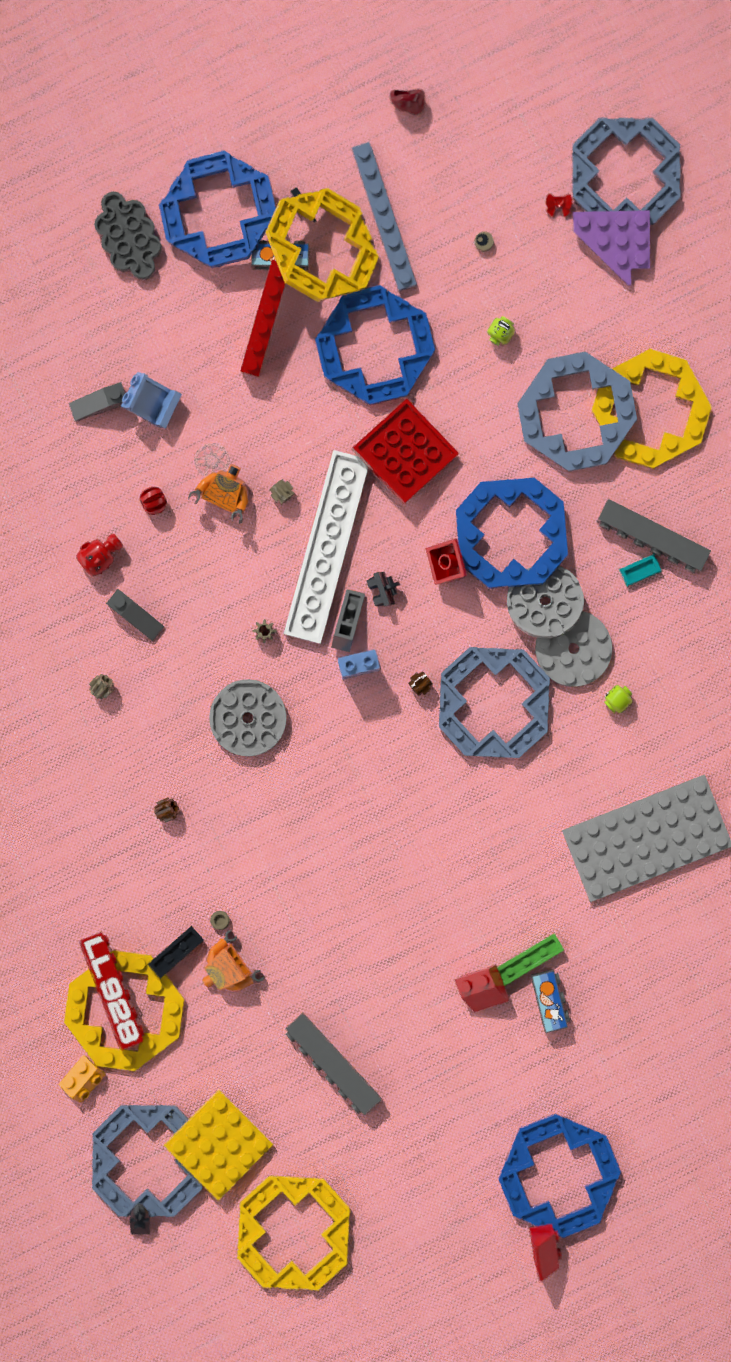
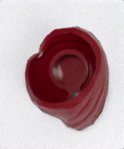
(408, 101)

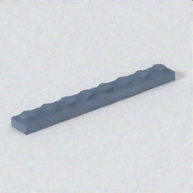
(384, 216)

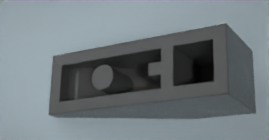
(97, 402)
(135, 614)
(348, 620)

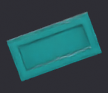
(640, 570)

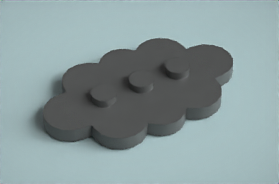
(128, 235)

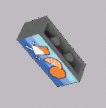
(263, 255)
(550, 1000)

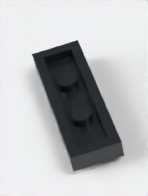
(175, 952)

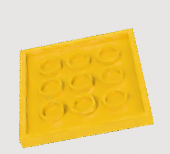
(218, 1144)

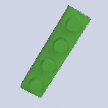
(530, 959)

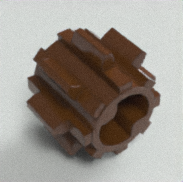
(420, 683)
(166, 810)

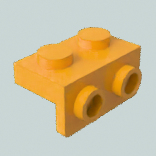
(82, 1079)

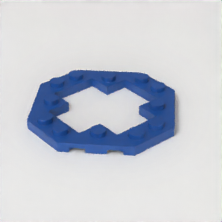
(183, 190)
(396, 310)
(508, 492)
(576, 1136)

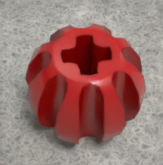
(153, 500)

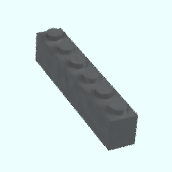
(653, 535)
(333, 1063)

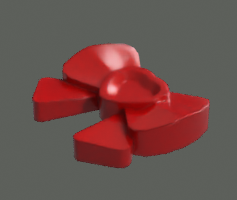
(558, 201)

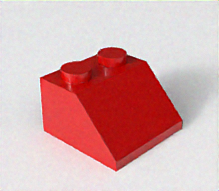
(446, 562)
(482, 988)
(544, 1250)

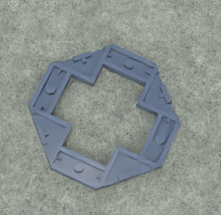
(625, 130)
(611, 434)
(492, 744)
(104, 1160)

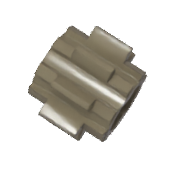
(281, 491)
(268, 628)
(101, 686)

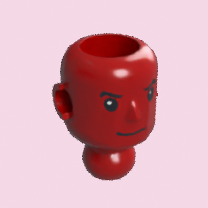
(98, 556)

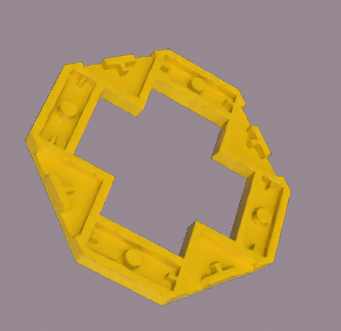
(287, 253)
(687, 389)
(90, 1036)
(251, 1230)

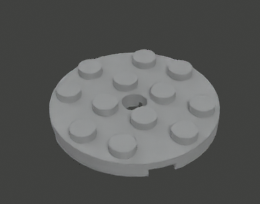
(550, 619)
(577, 668)
(229, 709)

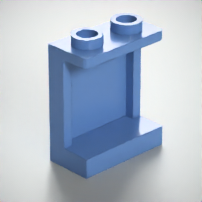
(150, 400)
(358, 664)

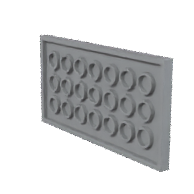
(647, 838)

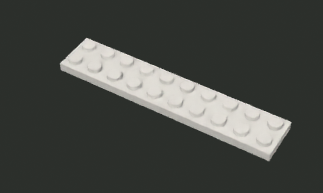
(326, 547)

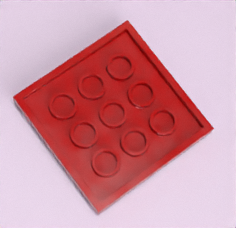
(405, 451)

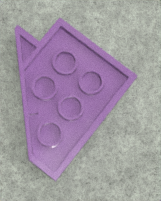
(616, 238)

